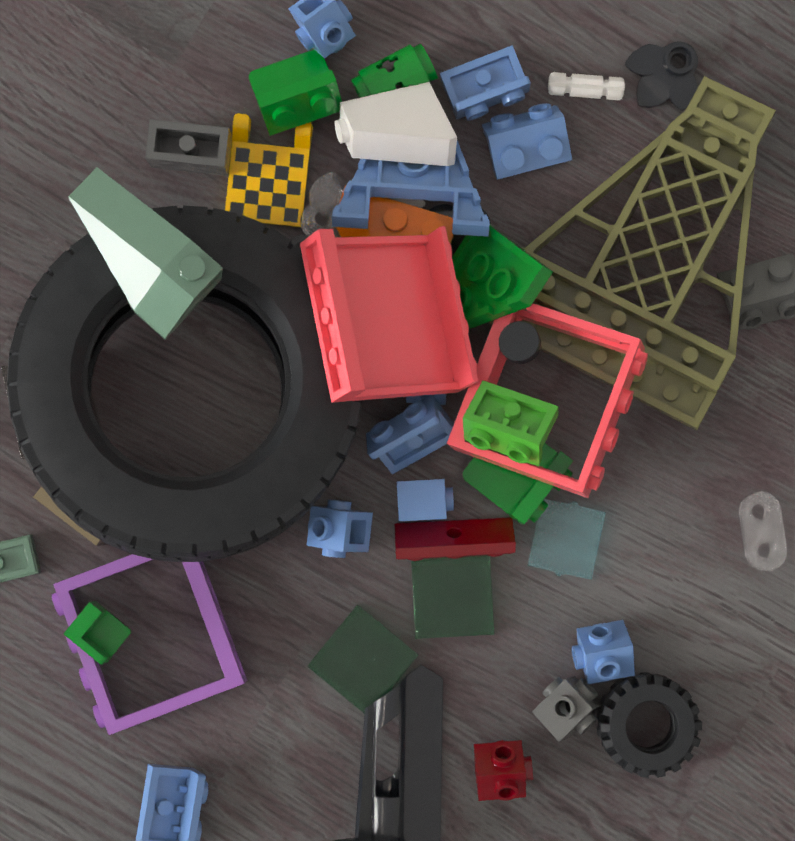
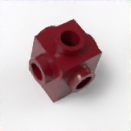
(501, 770)

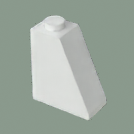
(398, 127)

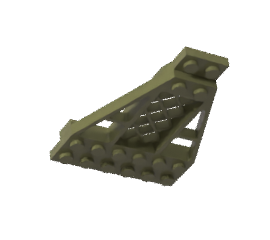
(682, 370)

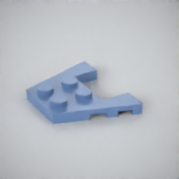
(413, 182)

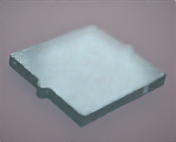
(567, 539)

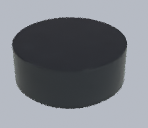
(520, 342)

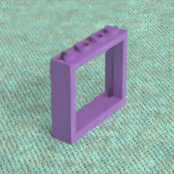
(91, 672)

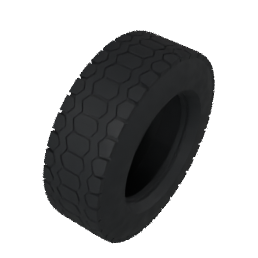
(156, 513)

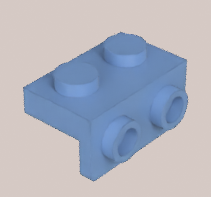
(485, 83)
(527, 140)
(410, 435)
(172, 804)

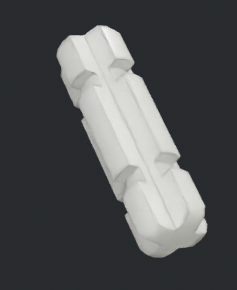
(586, 86)

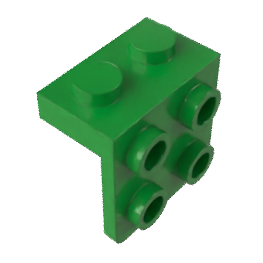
(295, 91)
(513, 492)

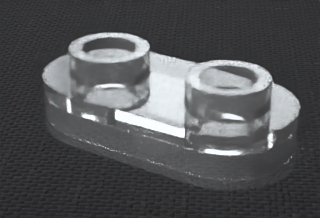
(764, 530)

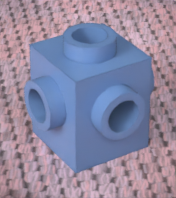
(322, 25)
(339, 529)
(604, 652)

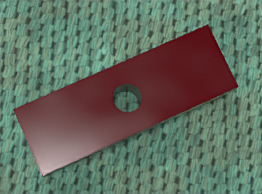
(454, 538)

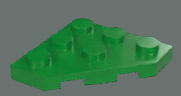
(496, 277)

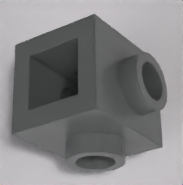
(555, 710)

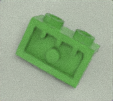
(509, 423)

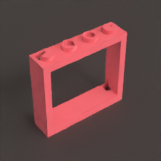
(491, 366)

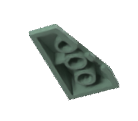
(148, 256)

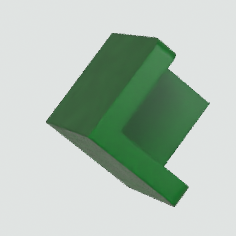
(98, 632)

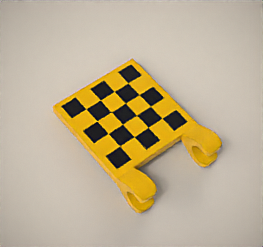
(268, 179)

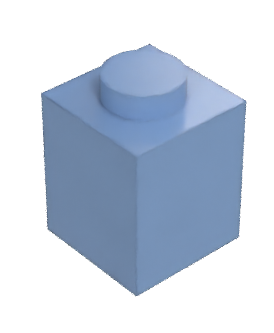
(424, 500)

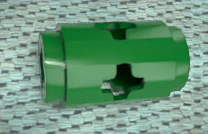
(410, 68)

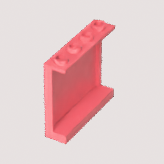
(388, 315)

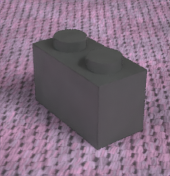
(189, 147)

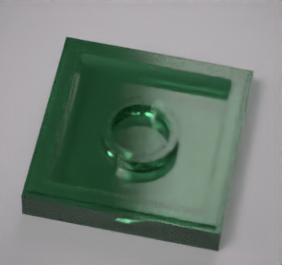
(452, 597)
(362, 659)

